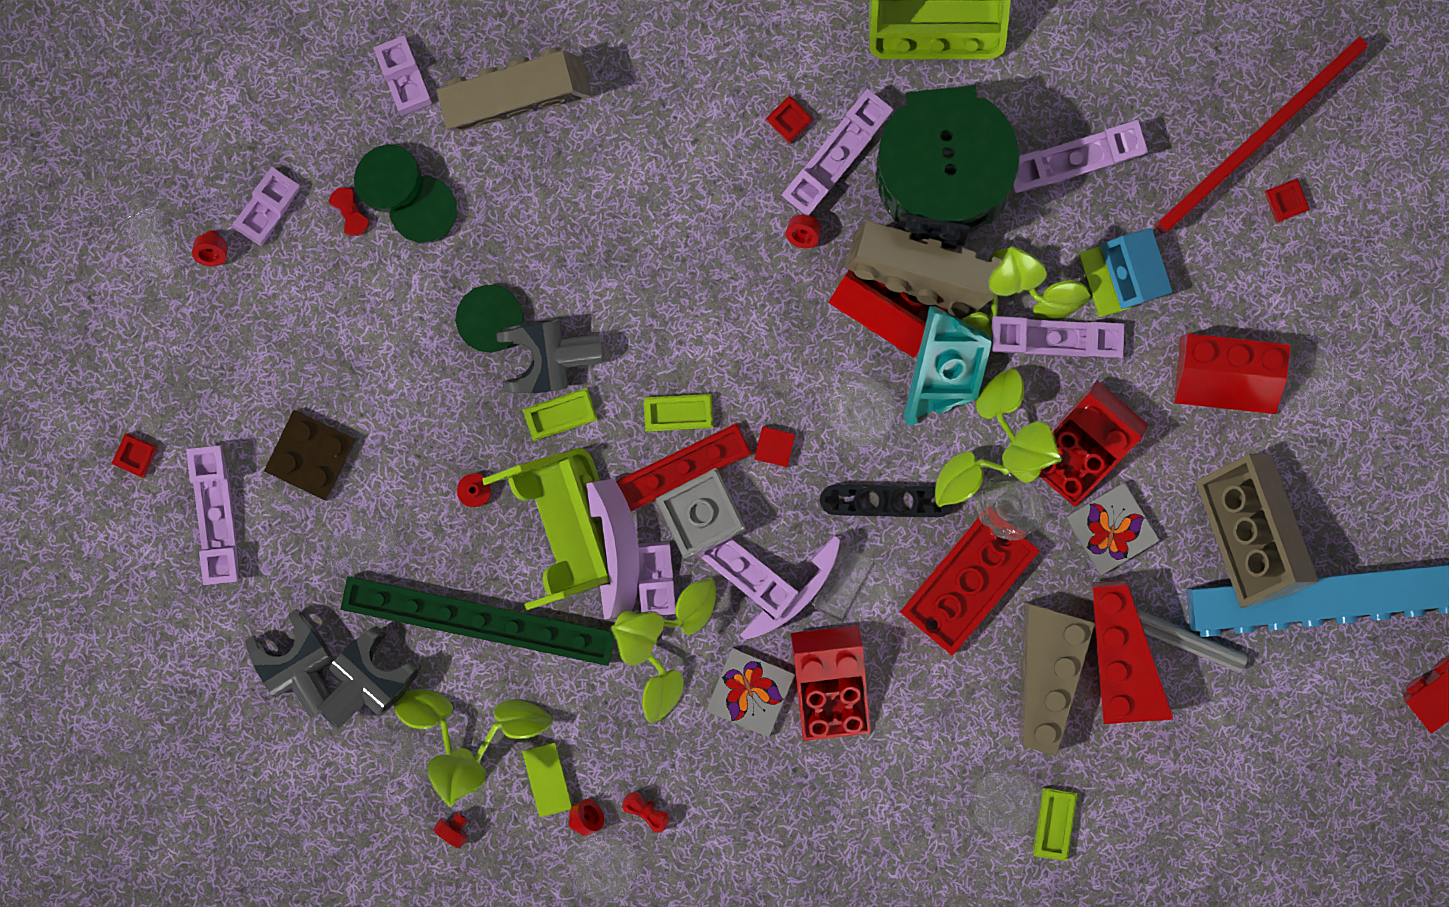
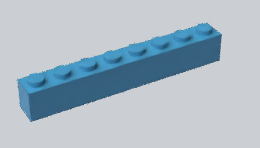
(1332, 597)

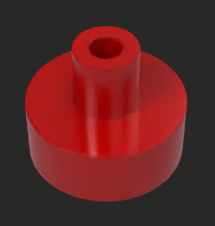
(803, 231)
(209, 249)
(482, 493)
(586, 817)
(452, 830)

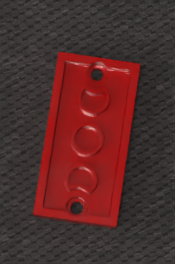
(967, 584)

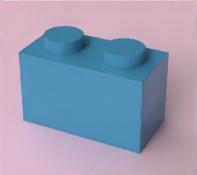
(1136, 268)

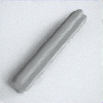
(1193, 642)

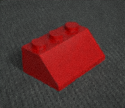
(887, 313)
(1231, 373)

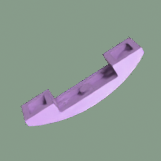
(837, 152)
(1080, 157)
(1057, 337)
(214, 514)
(620, 545)
(824, 561)
(751, 576)

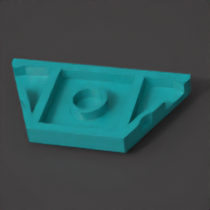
(947, 365)

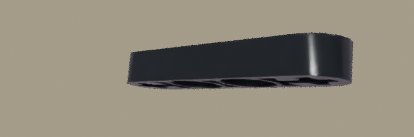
(885, 505)

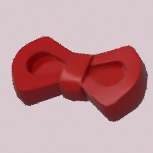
(355, 221)
(656, 819)

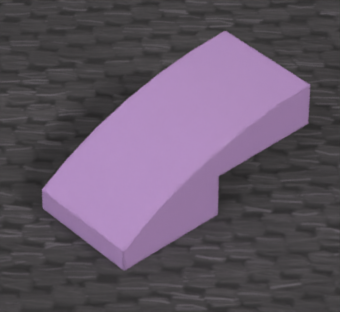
(402, 75)
(266, 207)
(656, 578)

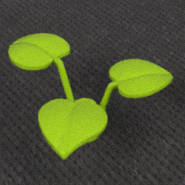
(1025, 272)
(1025, 457)
(639, 633)
(459, 771)

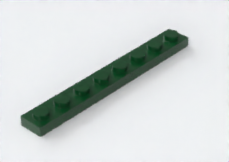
(478, 620)

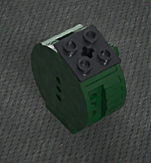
(946, 164)

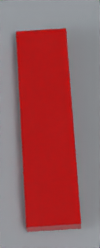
(683, 466)

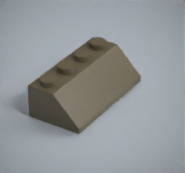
(1256, 530)

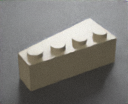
(513, 89)
(922, 268)
(1049, 675)

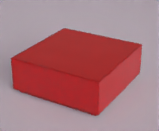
(789, 119)
(1286, 200)
(774, 446)
(134, 455)

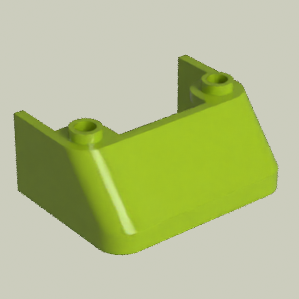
(938, 29)
(563, 504)

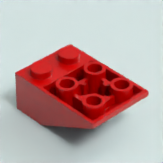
(1091, 442)
(831, 682)

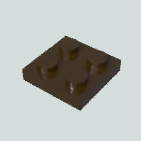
(310, 455)

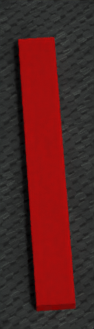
(1261, 135)

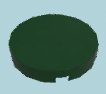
(387, 178)
(428, 214)
(484, 313)

